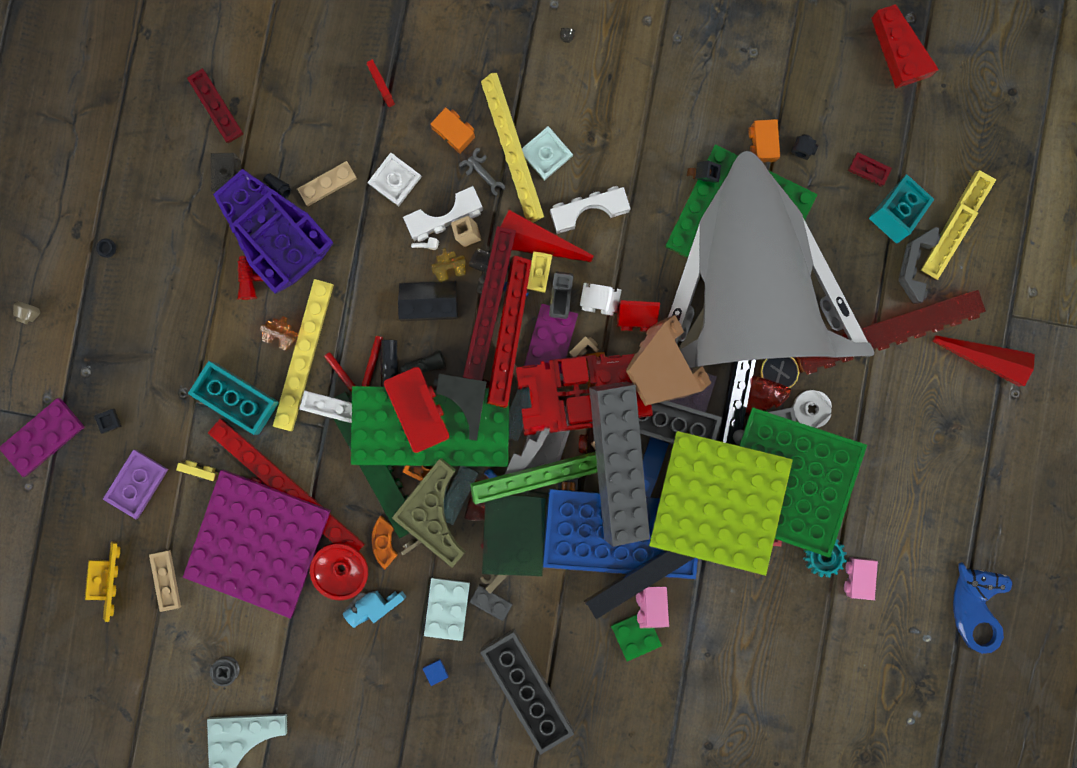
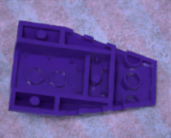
(271, 231)

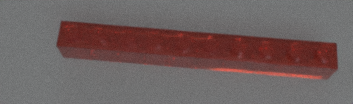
(907, 325)

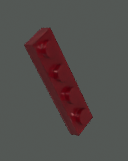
(215, 105)

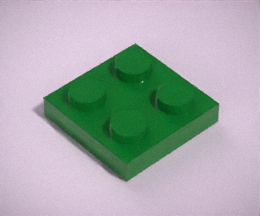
(633, 639)

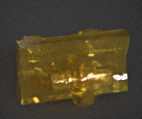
(441, 268)

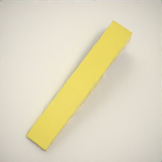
(958, 224)

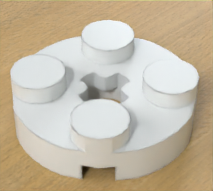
(822, 409)

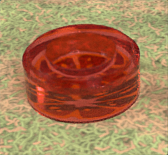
(583, 443)

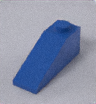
(652, 463)

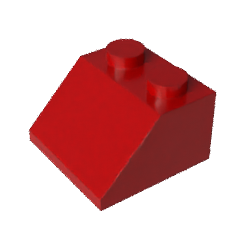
(637, 315)

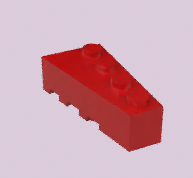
(901, 48)

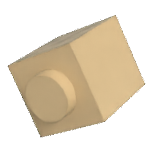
(466, 231)

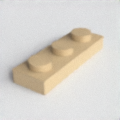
(327, 183)
(165, 581)

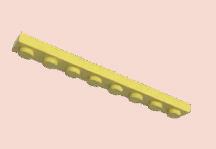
(512, 148)
(303, 355)

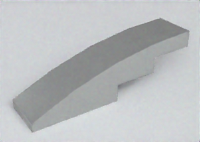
(520, 462)

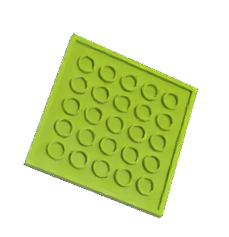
(721, 503)

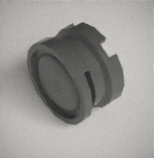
(224, 671)

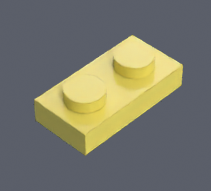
(539, 272)
(191, 467)

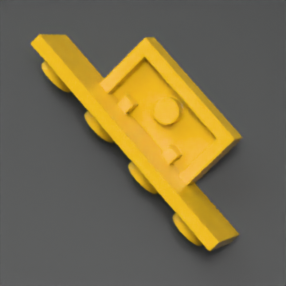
(100, 580)

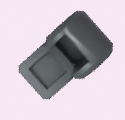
(561, 295)

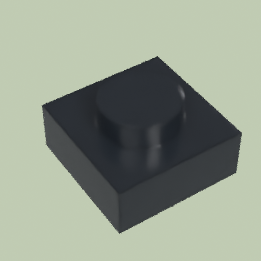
(107, 421)

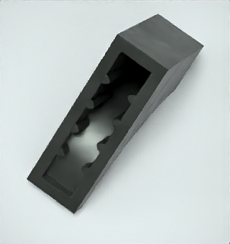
(467, 395)

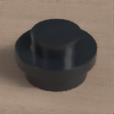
(106, 248)

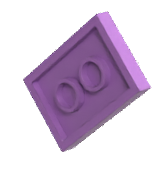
(135, 484)

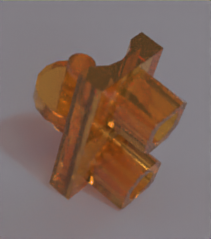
(280, 330)

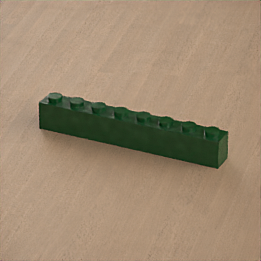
(380, 477)

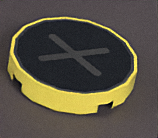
(780, 370)

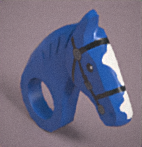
(969, 605)

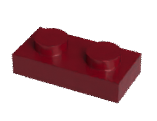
(869, 169)

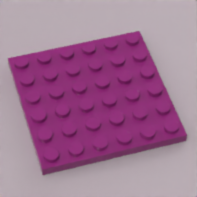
(256, 543)

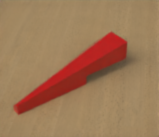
(533, 238)
(1007, 363)

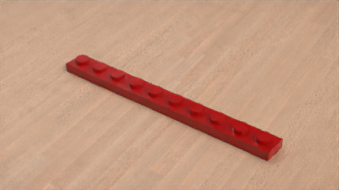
(276, 478)

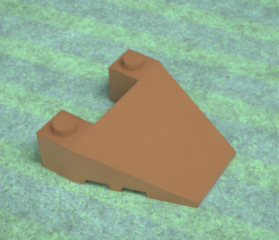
(660, 367)

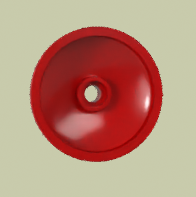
(333, 581)

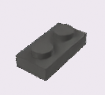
(491, 603)

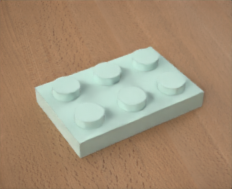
(446, 609)

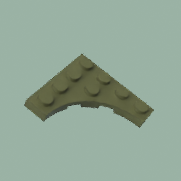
(425, 517)

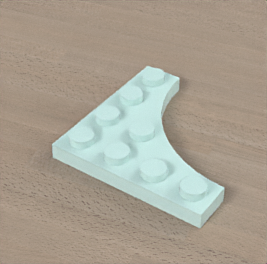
(235, 735)

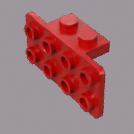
(417, 409)

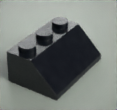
(427, 301)

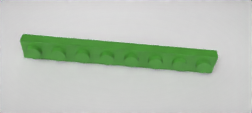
(534, 478)

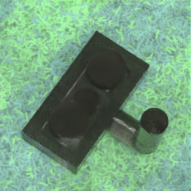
(480, 262)

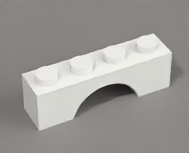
(612, 202)
(422, 225)

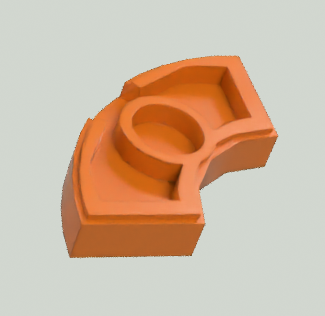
(382, 543)

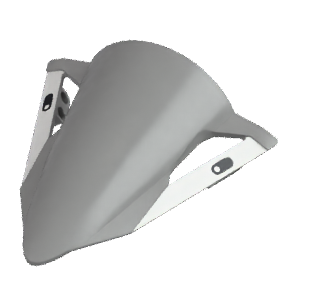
(759, 279)

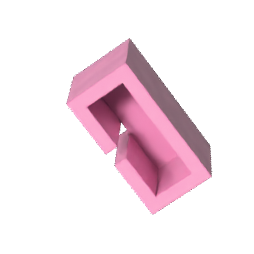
(861, 578)
(653, 608)

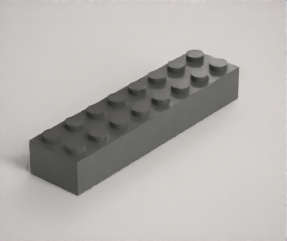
(619, 463)

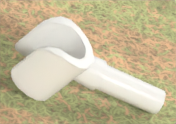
(432, 244)

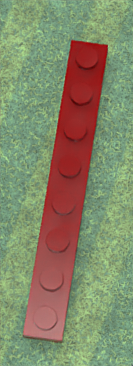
(509, 332)

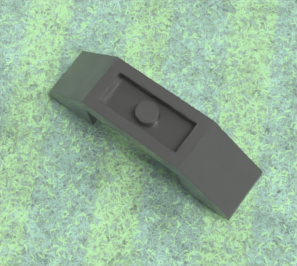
(916, 290)

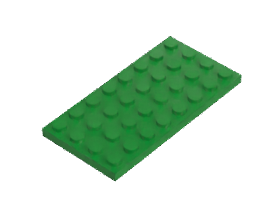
(380, 438)

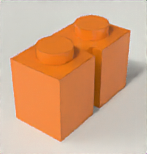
(450, 127)
(765, 140)

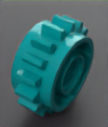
(828, 566)

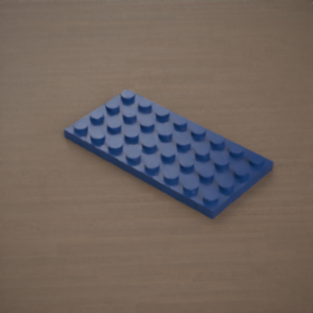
(577, 537)

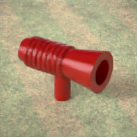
(246, 278)

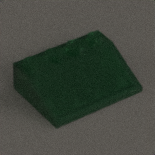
(514, 536)

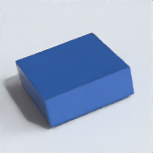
(435, 672)

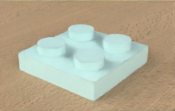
(546, 153)

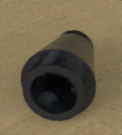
(277, 185)

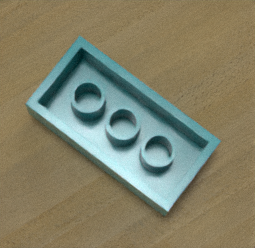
(233, 398)

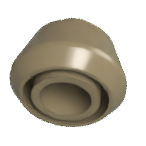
(25, 312)

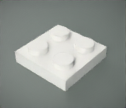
(394, 179)

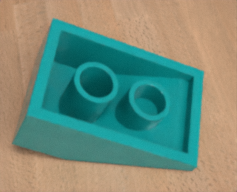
(901, 209)

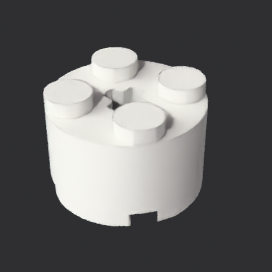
(600, 298)

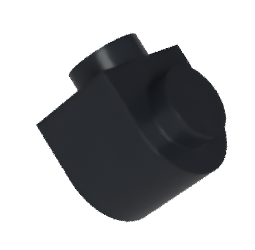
(804, 146)

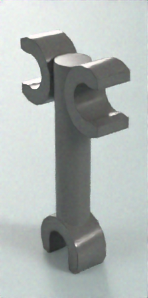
(474, 162)

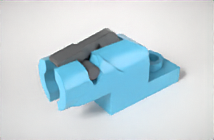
(371, 606)

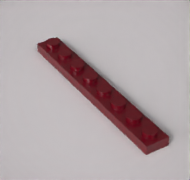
(489, 303)

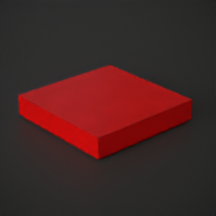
(380, 83)

